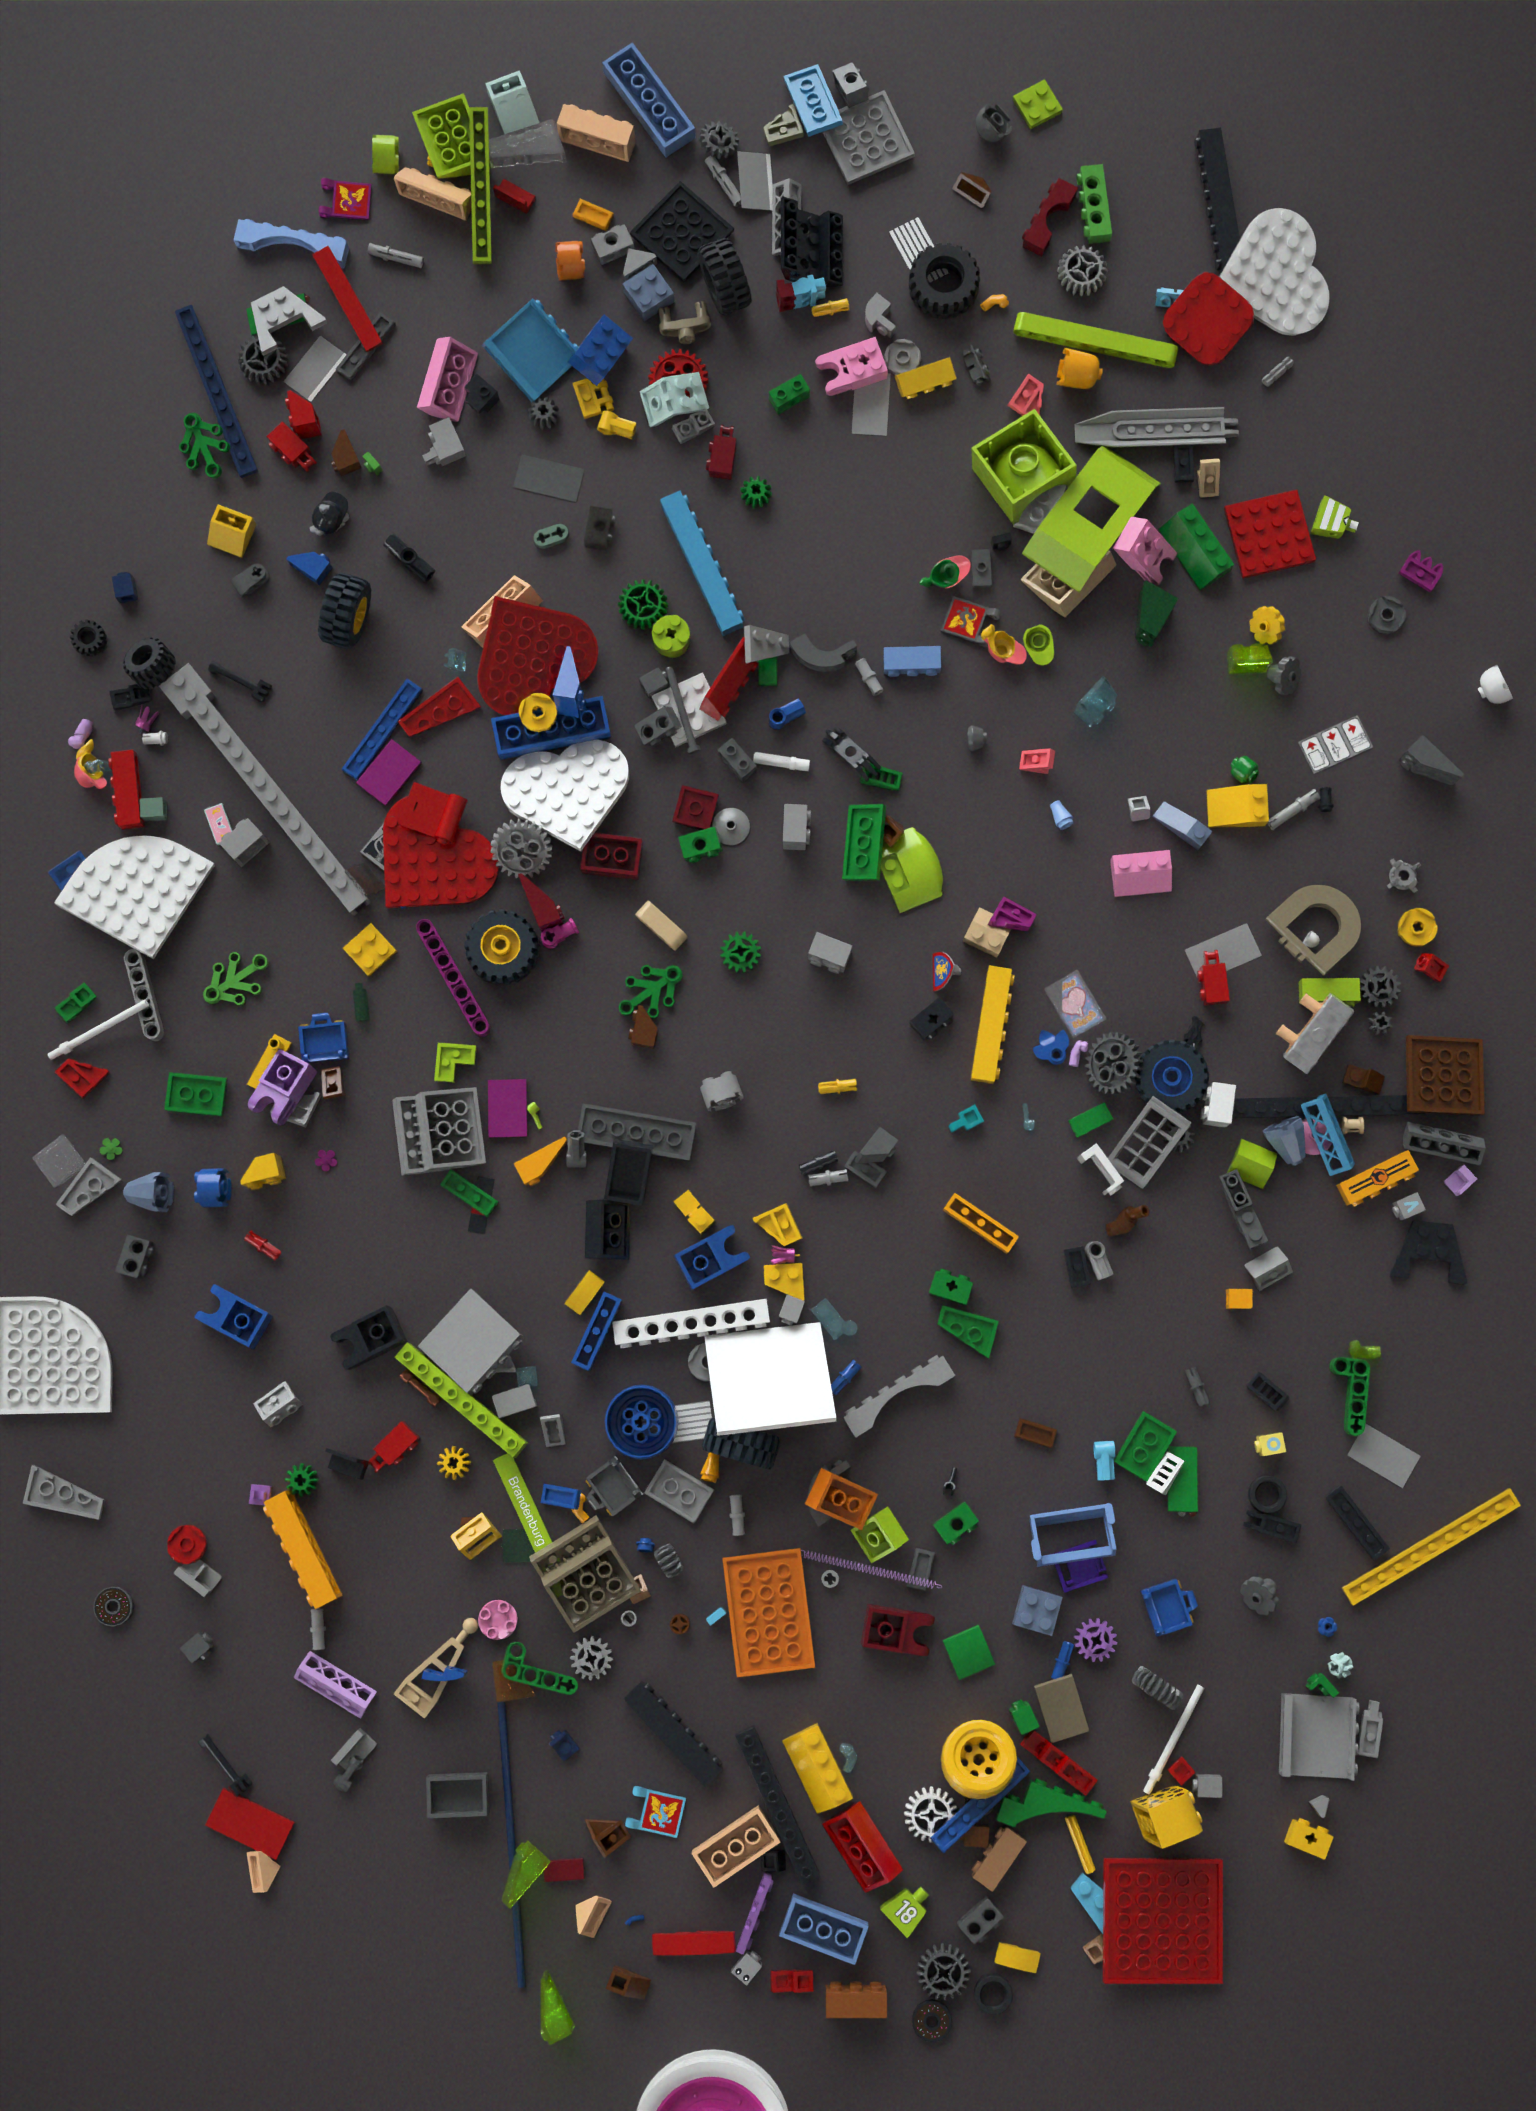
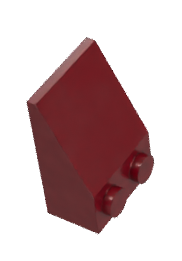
(543, 907)

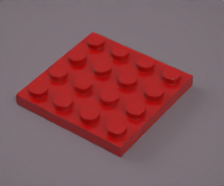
(1269, 533)

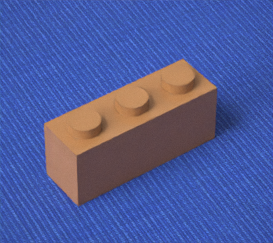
(998, 1857)

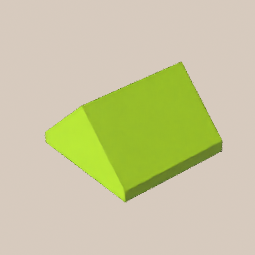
(1253, 1163)

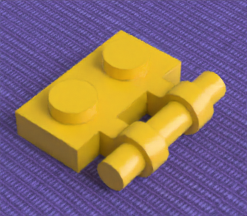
(588, 400)

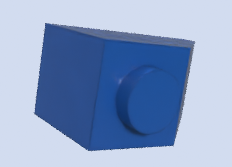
(311, 565)

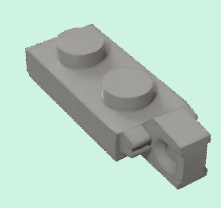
(1370, 1731)

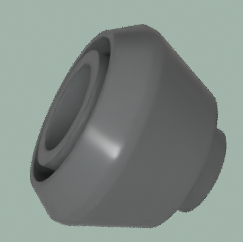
(976, 738)

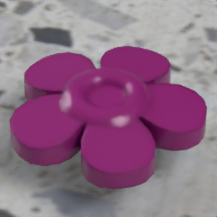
(326, 1159)

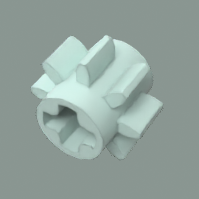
(1340, 1665)

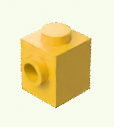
(700, 1219)

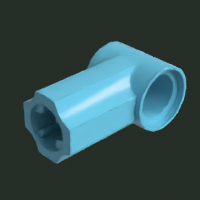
(1104, 1454)

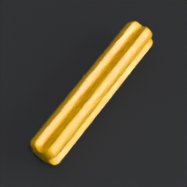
(1080, 1844)

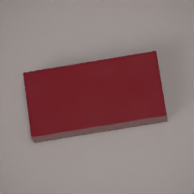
(564, 1870)

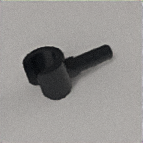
(950, 1484)

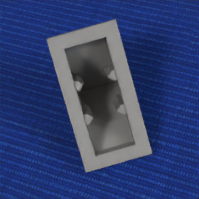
(637, 262)
(553, 1430)

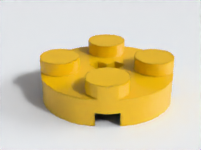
(531, 704)
(1428, 925)

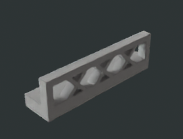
(791, 190)

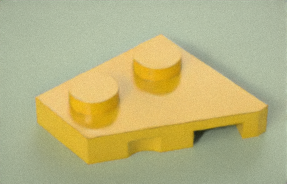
(779, 1224)
(785, 1278)

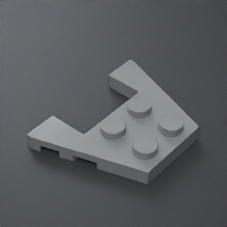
(279, 310)

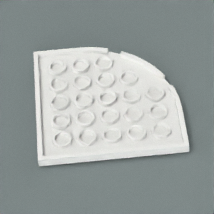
(136, 889)
(51, 1359)

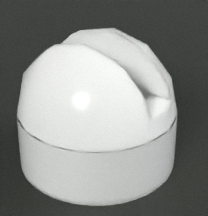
(1311, 939)

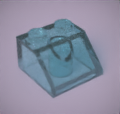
(1096, 702)

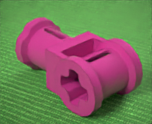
(558, 933)

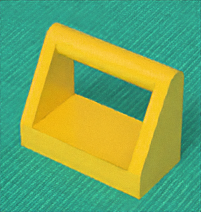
(472, 1533)

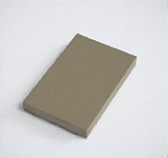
(1061, 1708)

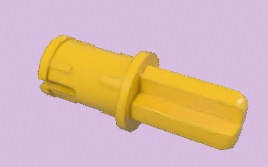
(830, 307)
(837, 1086)

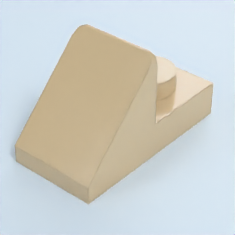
(1208, 477)

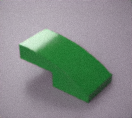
(76, 1002)
(1090, 1120)

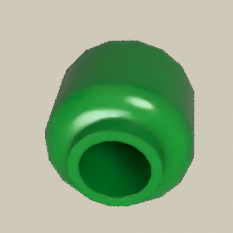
(1244, 769)

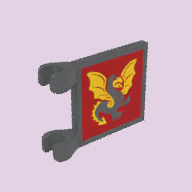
(966, 620)

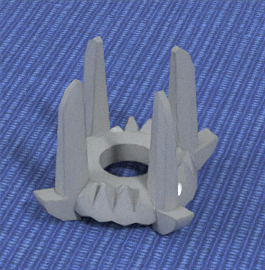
(1396, 881)

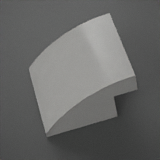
(438, 1131)

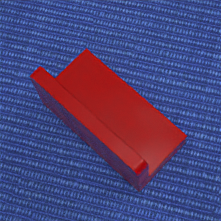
(514, 196)

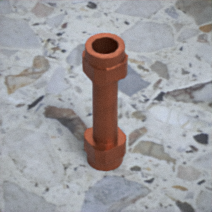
(433, 1398)

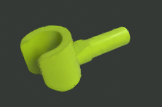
(532, 1109)

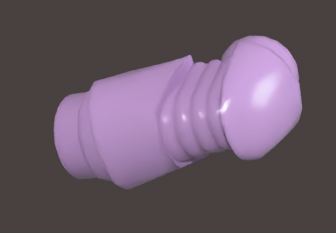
(81, 734)

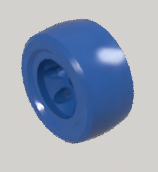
(666, 1422)

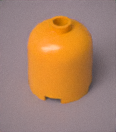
(1078, 369)

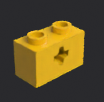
(1321, 1838)

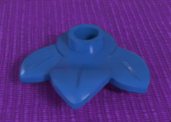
(1051, 1044)

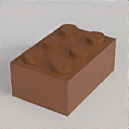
(856, 2000)

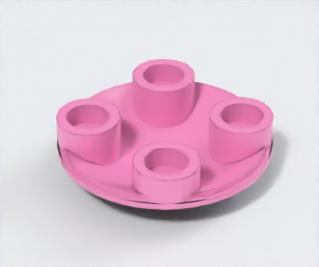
(497, 1619)

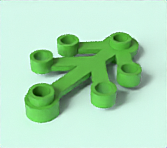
(233, 980)

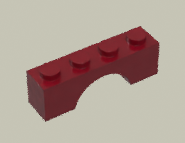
(1059, 198)

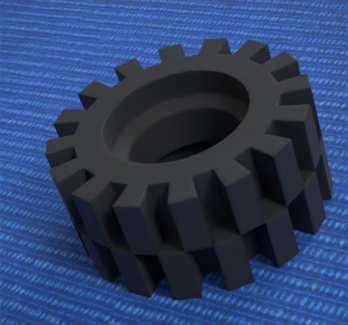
(84, 627)

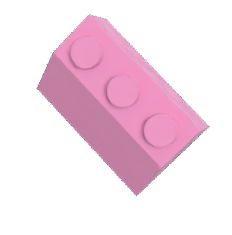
(1141, 873)

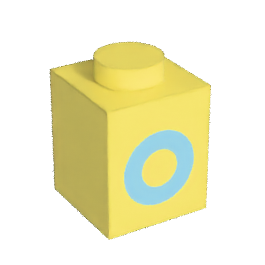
(1270, 1444)

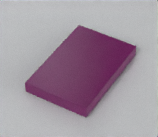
(388, 772)
(507, 1108)

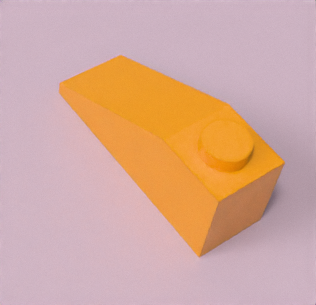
(537, 1163)

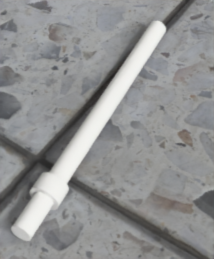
(67, 1047)
(1155, 1774)

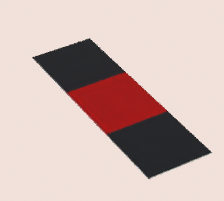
(478, 1220)

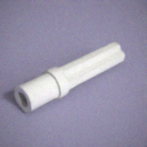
(781, 761)

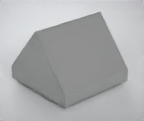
(1320, 1805)

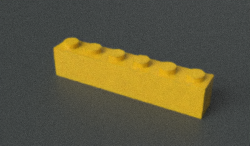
(991, 1024)

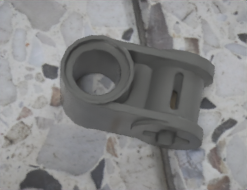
(248, 580)

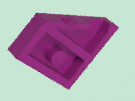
(1012, 916)

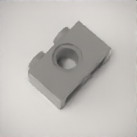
(607, 253)

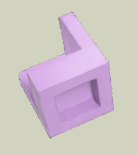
(1460, 1180)

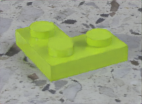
(448, 1056)

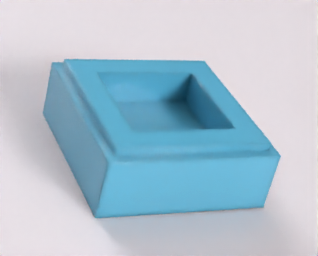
(716, 1615)

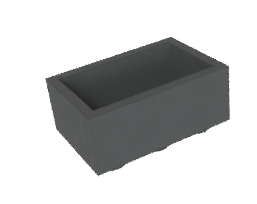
(457, 1795)

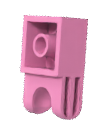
(850, 366)
(1144, 549)

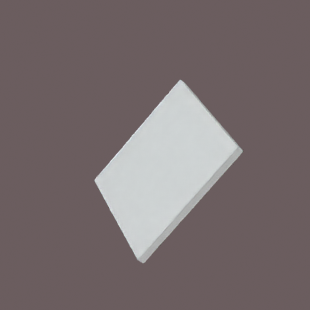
(769, 1379)

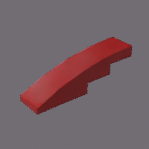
(1058, 1762)
(694, 1943)

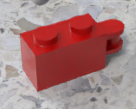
(290, 446)
(1213, 980)
(394, 1446)

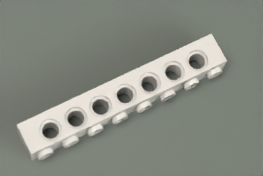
(622, 1327)

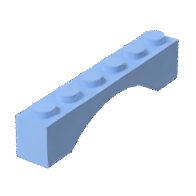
(256, 236)

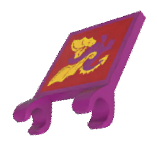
(349, 199)

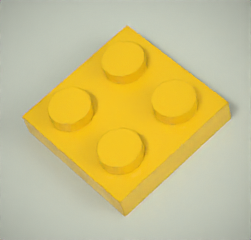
(369, 949)

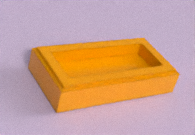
(593, 214)

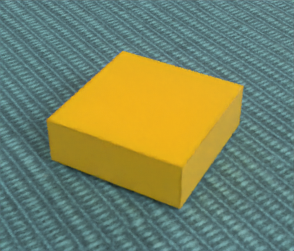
(686, 1203)

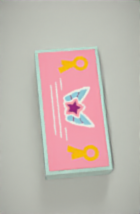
(218, 822)

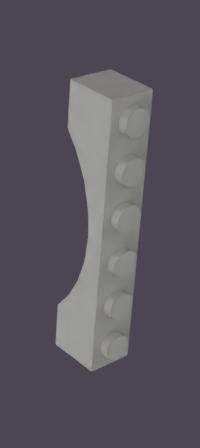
(933, 1374)

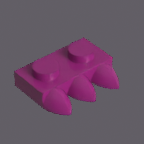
(1421, 572)

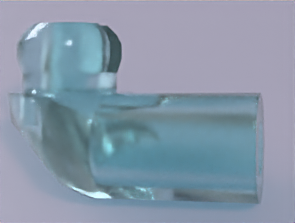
(96, 766)
(850, 1755)

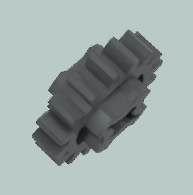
(719, 139)
(1386, 990)

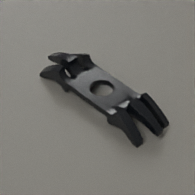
(855, 761)

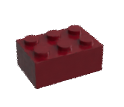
(612, 856)

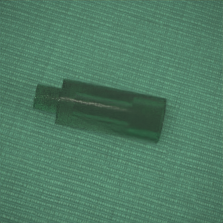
(360, 1003)

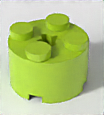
(385, 154)
(678, 628)

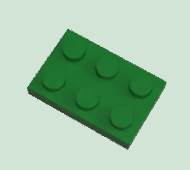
(195, 1094)
(1145, 1446)

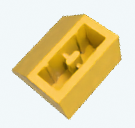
(230, 531)
(264, 1170)

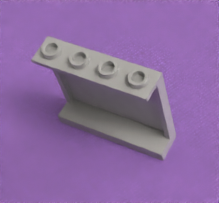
(471, 1342)

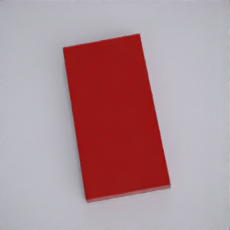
(250, 1823)

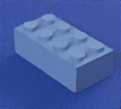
(823, 1929)

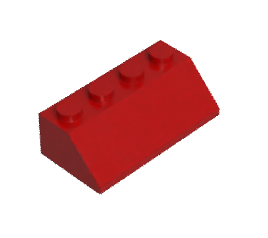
(727, 683)
(862, 1847)

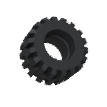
(149, 663)

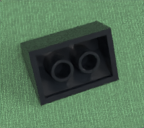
(607, 1230)

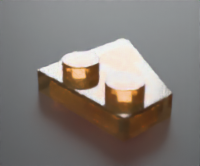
(508, 1689)

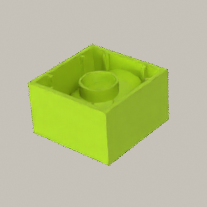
(1022, 463)

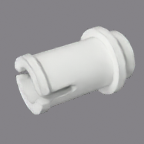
(155, 738)

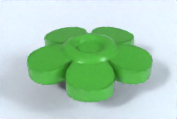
(110, 1148)

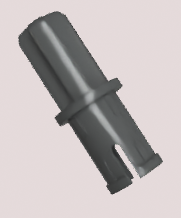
(1197, 1387)

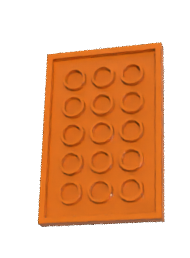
(768, 1612)

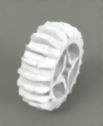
(930, 1806)

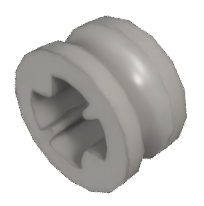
(834, 1574)

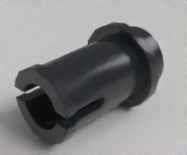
(1325, 799)

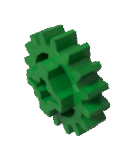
(732, 953)

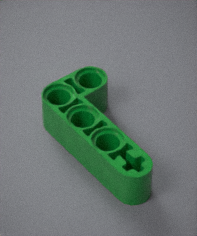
(1351, 1396)
(540, 1674)

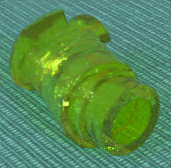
(1366, 1352)

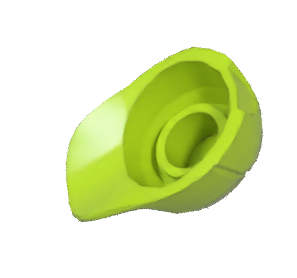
(1039, 644)

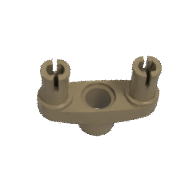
(685, 328)

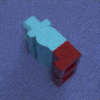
(799, 293)

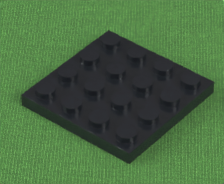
(679, 228)

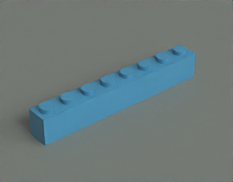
(701, 563)

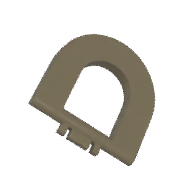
(1327, 898)

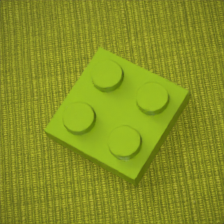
(1037, 104)

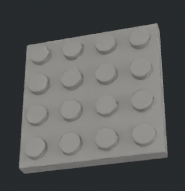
(868, 139)

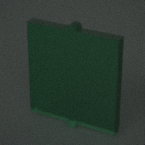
(516, 1546)

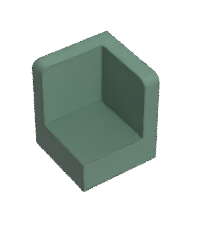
(153, 809)

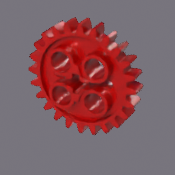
(679, 363)

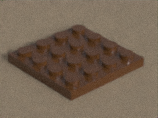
(1445, 1075)

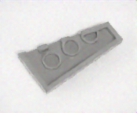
(57, 1494)

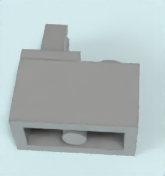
(446, 444)

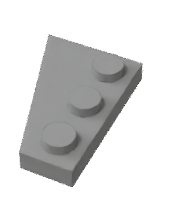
(764, 643)
(87, 1187)

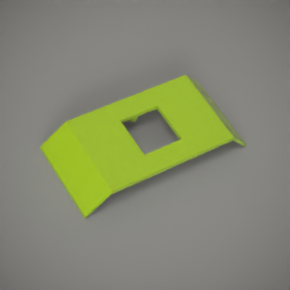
(1071, 544)

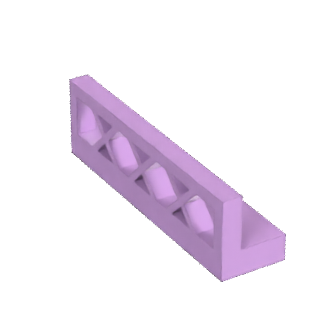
(332, 1687)

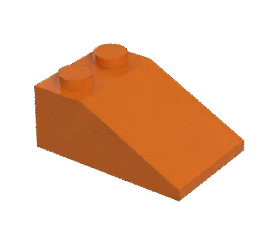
(841, 1499)

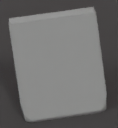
(1139, 808)

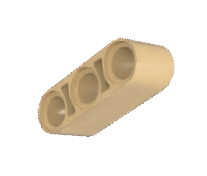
(661, 925)

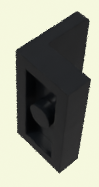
(347, 1464)

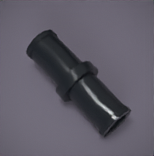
(818, 1163)

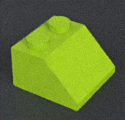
(880, 1535)

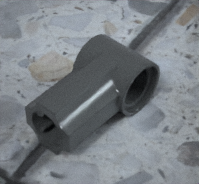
(576, 1150)

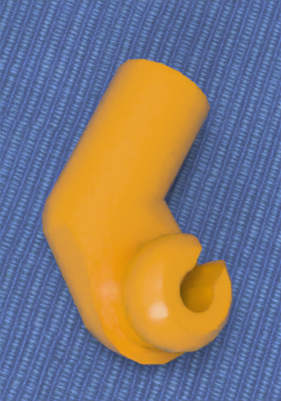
(993, 300)
(580, 1513)

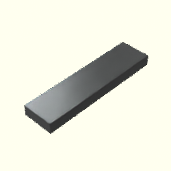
(357, 355)

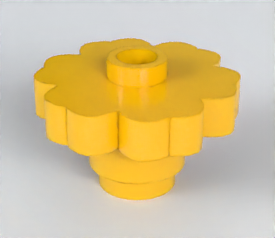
(1267, 625)

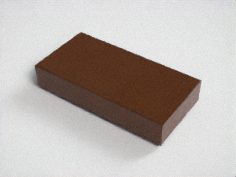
(1035, 1433)

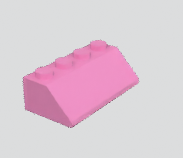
(446, 378)

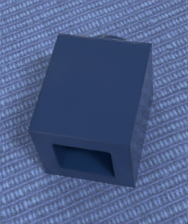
(124, 587)

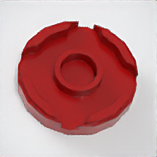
(186, 1544)

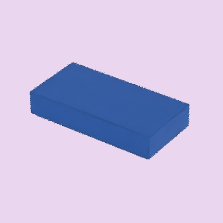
(561, 1496)

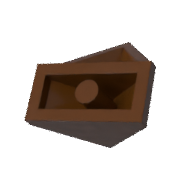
(607, 1834)

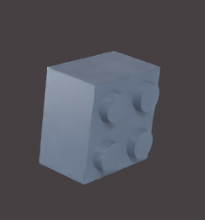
(648, 292)
(1037, 1610)

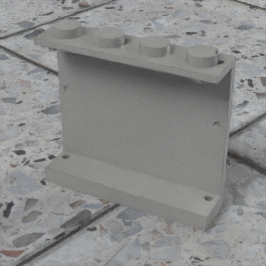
(1318, 1736)

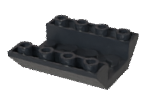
(818, 248)

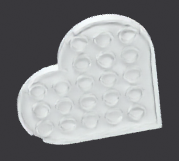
(1277, 273)
(567, 791)

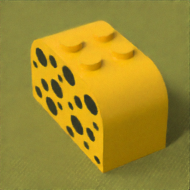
(1167, 1816)

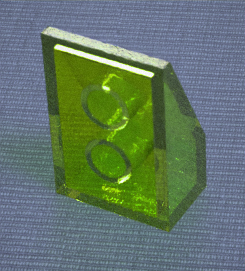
(525, 1868)
(555, 2018)

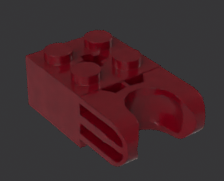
(900, 1632)

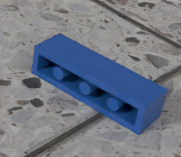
(596, 1331)

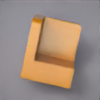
(1239, 1299)

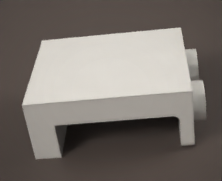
(1104, 1166)

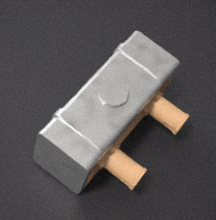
(1318, 1033)

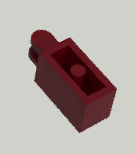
(722, 454)

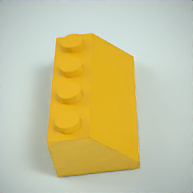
(817, 1769)

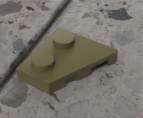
(783, 128)

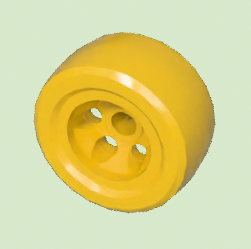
(997, 1743)

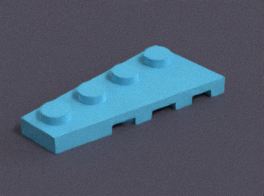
(1090, 1897)

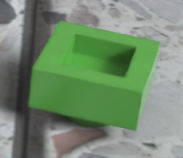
(371, 464)

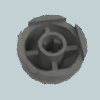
(992, 123)

